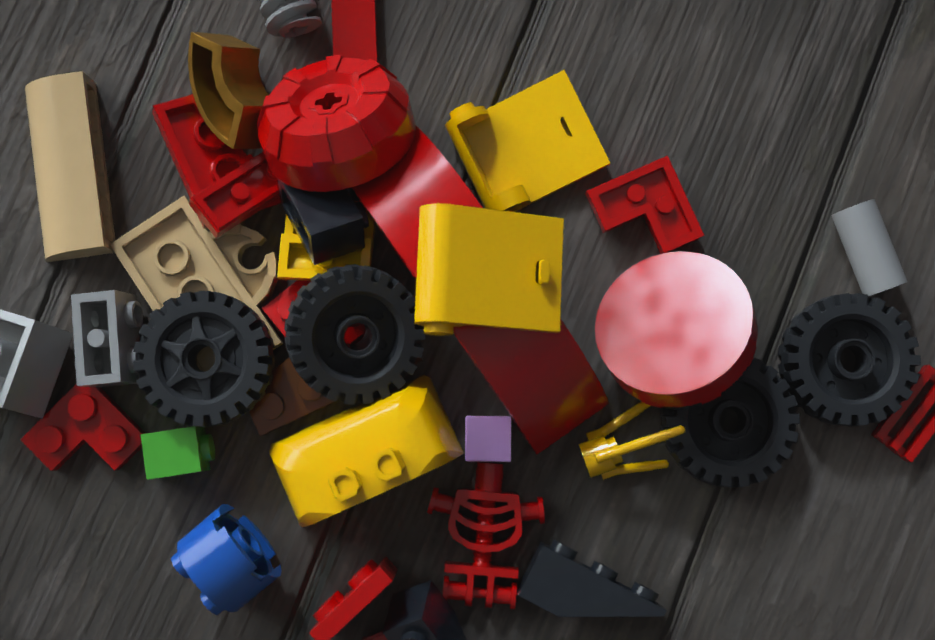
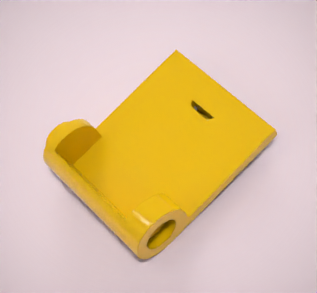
(522, 146)
(487, 269)

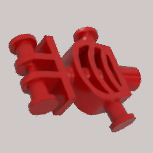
(487, 491)

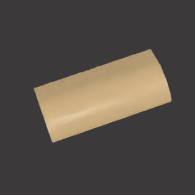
(70, 166)

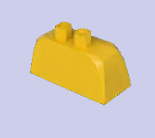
(365, 451)

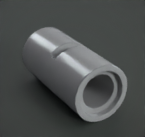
(869, 248)

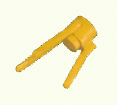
(602, 454)

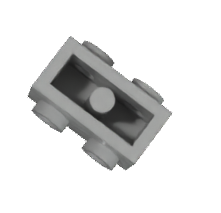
(105, 337)

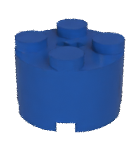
(226, 560)

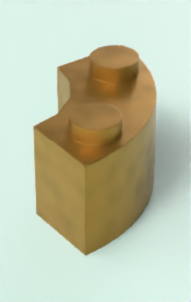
(227, 87)

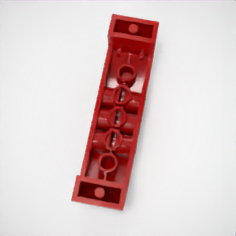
(533, 373)

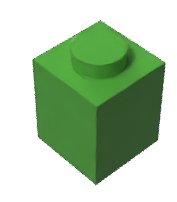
(177, 452)

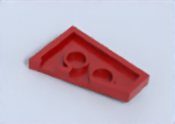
(194, 147)

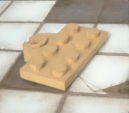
(178, 256)

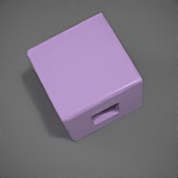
(488, 438)

